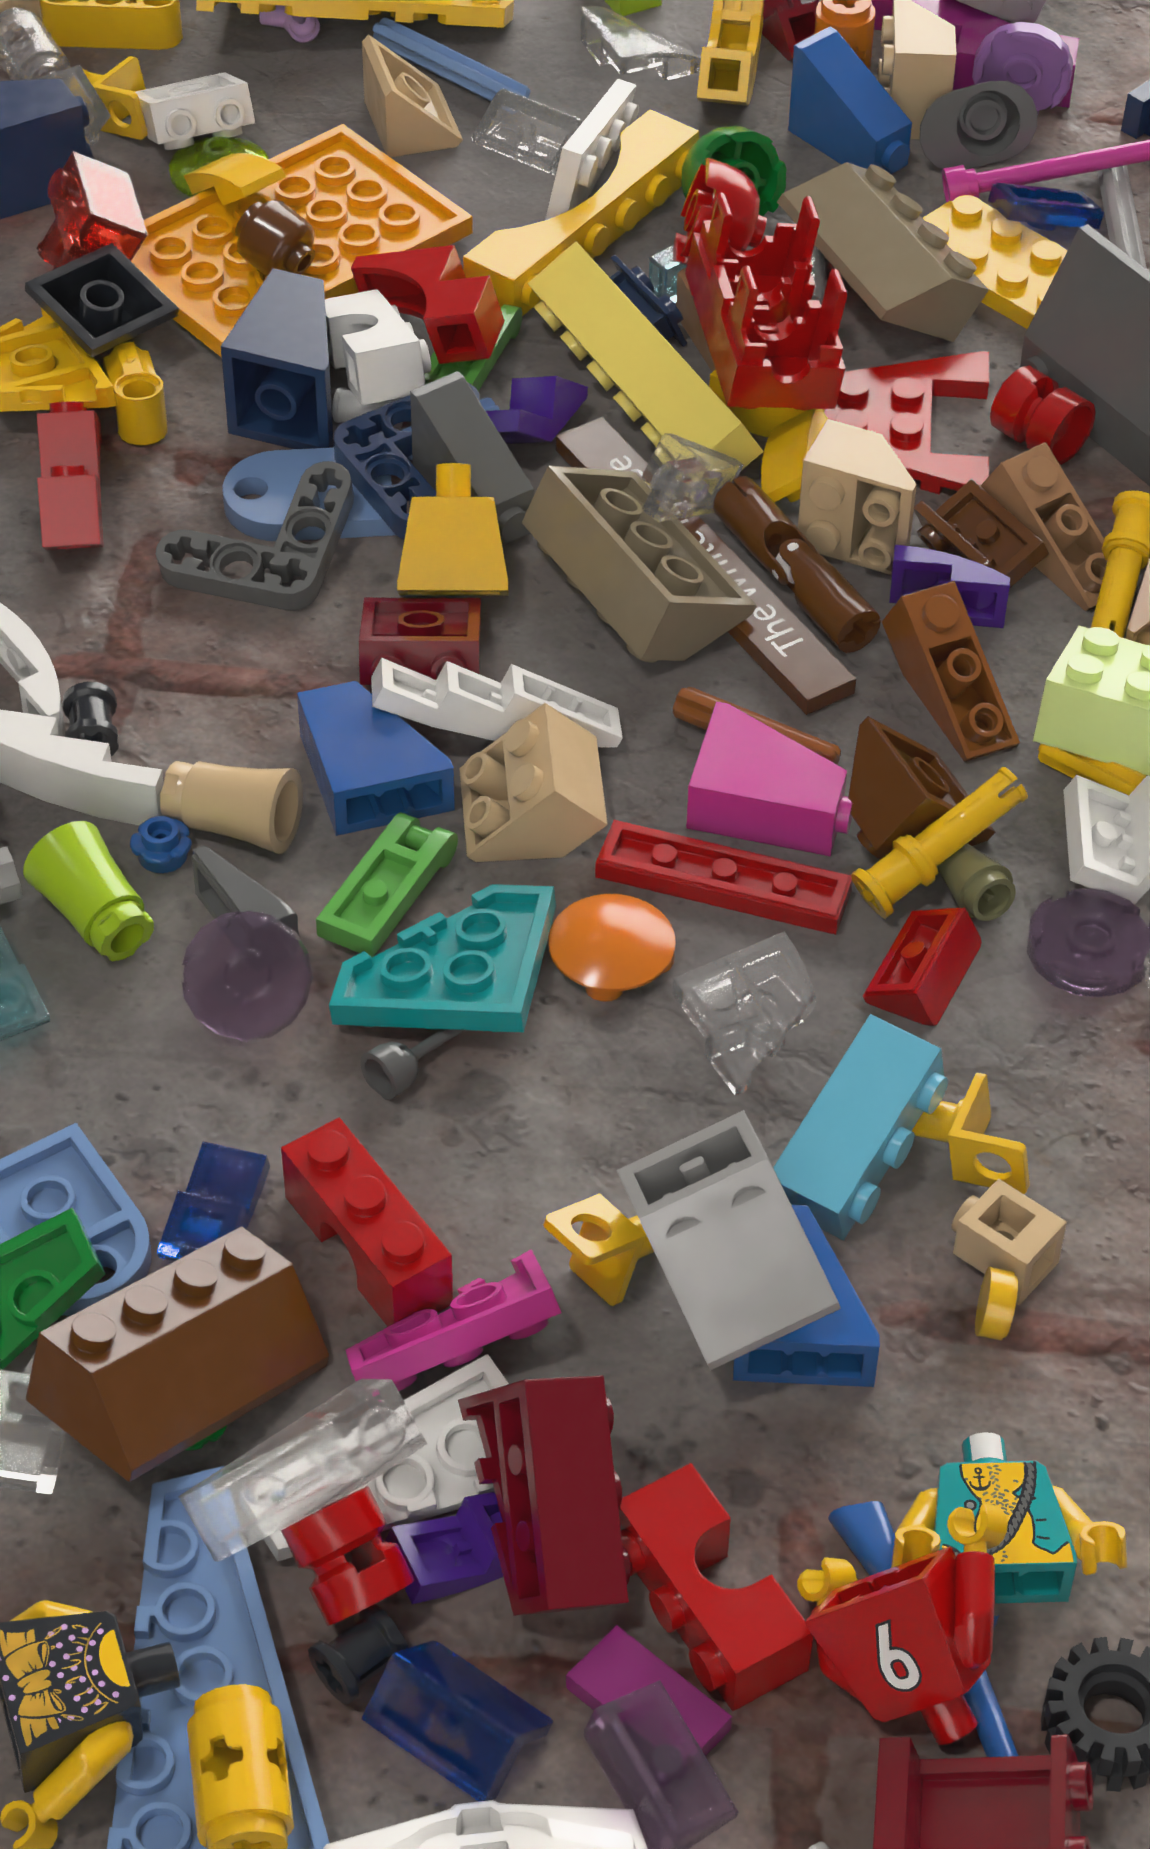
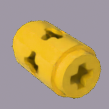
(239, 1770)

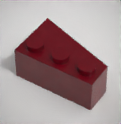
(554, 1492)

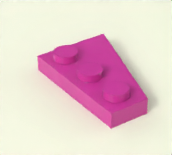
(477, 1317)

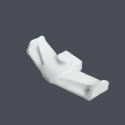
(508, 1827)

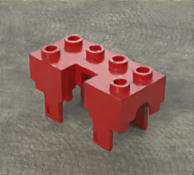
(760, 316)

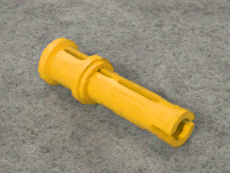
(1126, 554)
(916, 858)

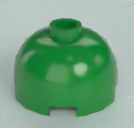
(745, 151)

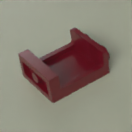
(981, 1799)

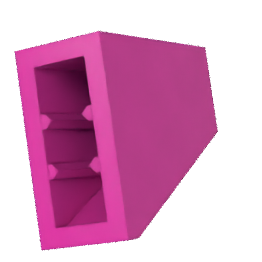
(765, 787)

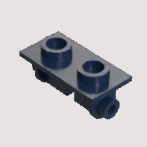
(659, 311)

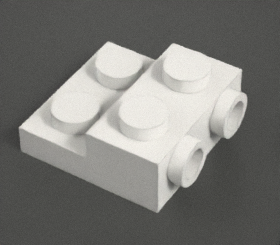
(195, 108)

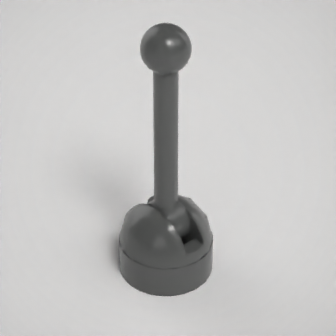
(394, 1067)

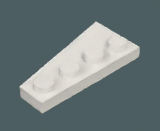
(591, 148)
(444, 1469)

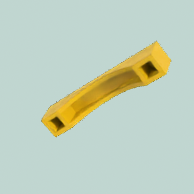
(642, 180)

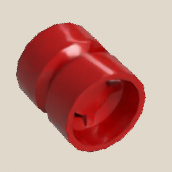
(1038, 411)
(344, 1527)

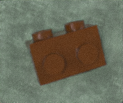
(982, 531)

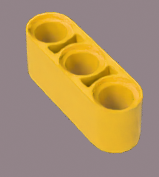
(113, 23)

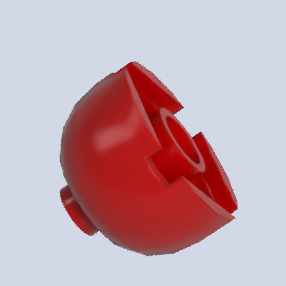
(700, 201)

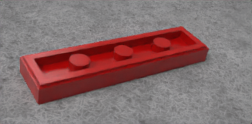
(724, 877)

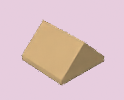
(405, 104)

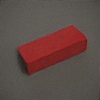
(925, 965)

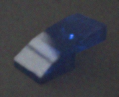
(216, 1200)

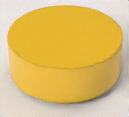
(996, 1303)

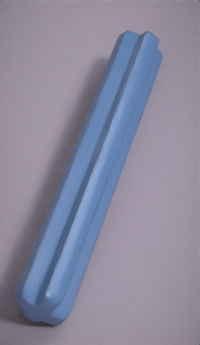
(444, 61)

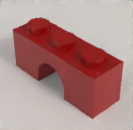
(348, 1194)
(736, 1638)

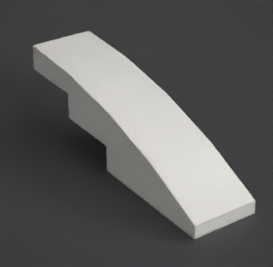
(483, 707)
(74, 771)

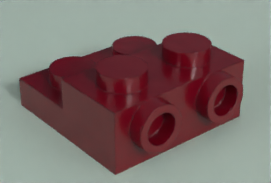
(419, 634)

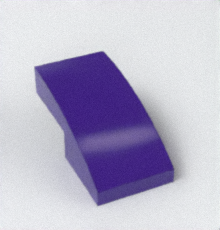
(980, 587)
(451, 1551)

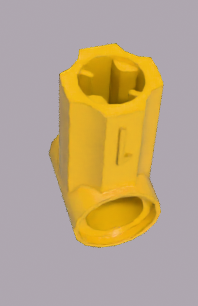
(137, 394)

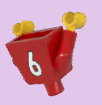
(914, 1630)

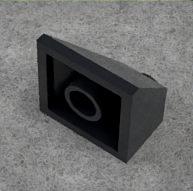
(101, 299)

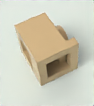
(1009, 1234)

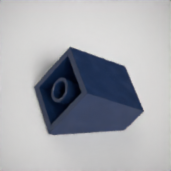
(37, 135)
(280, 365)

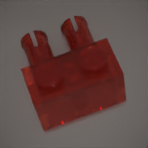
(91, 209)

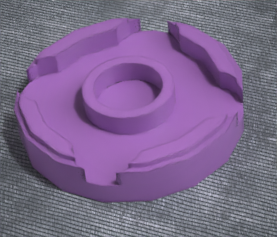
(1029, 58)

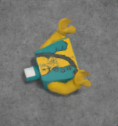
(1043, 1525)

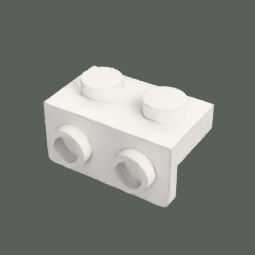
(1109, 837)

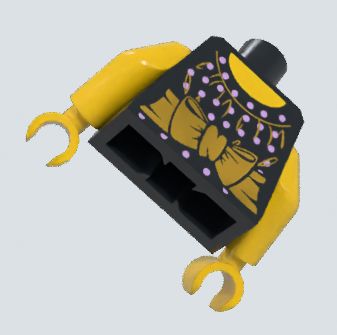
(70, 1707)

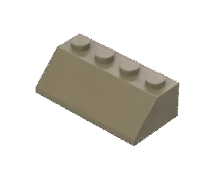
(889, 250)
(637, 572)

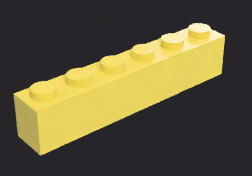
(635, 358)

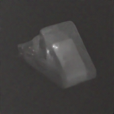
(685, 478)

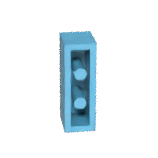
(861, 1125)

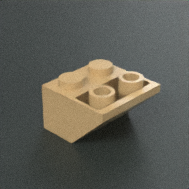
(916, 59)
(855, 497)
(533, 790)

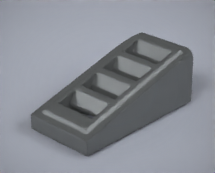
(229, 890)

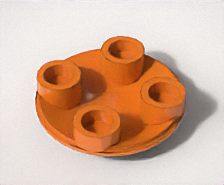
(611, 944)

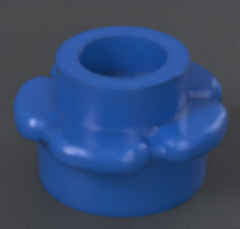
(161, 844)

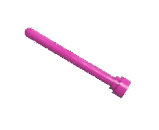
(962, 182)

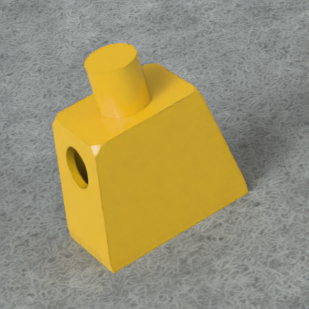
(452, 541)

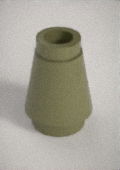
(977, 881)

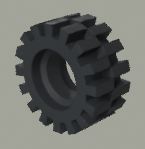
(1092, 1675)

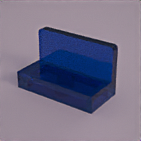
(453, 1717)

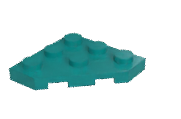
(454, 970)

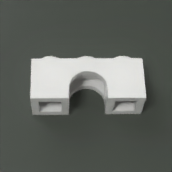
(375, 346)

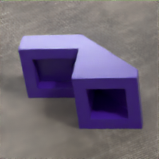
(538, 408)

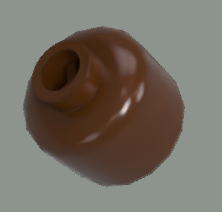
(275, 238)

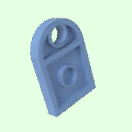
(276, 479)
(66, 1174)

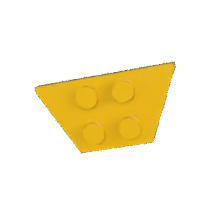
(47, 367)

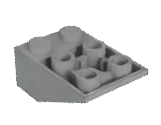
(728, 1240)

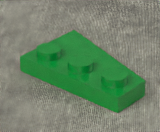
(42, 1278)

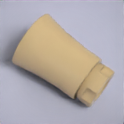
(235, 801)

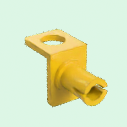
(119, 95)
(964, 1130)
(605, 1247)

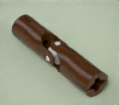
(816, 583)

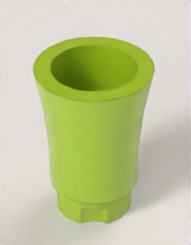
(89, 889)

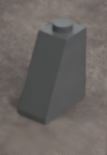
(455, 428)

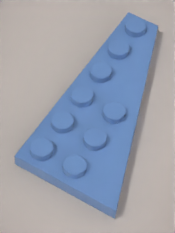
(218, 1640)

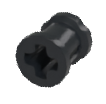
(90, 713)
(357, 1653)

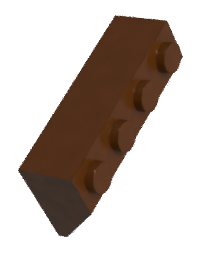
(177, 1354)

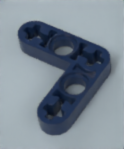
(374, 448)

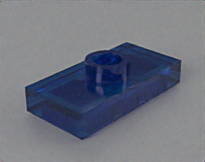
(1045, 207)

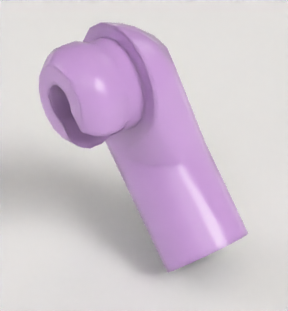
(299, 28)

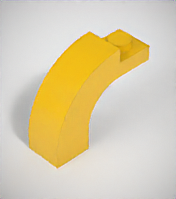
(732, 52)

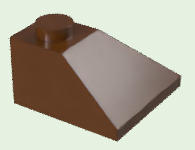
(899, 788)

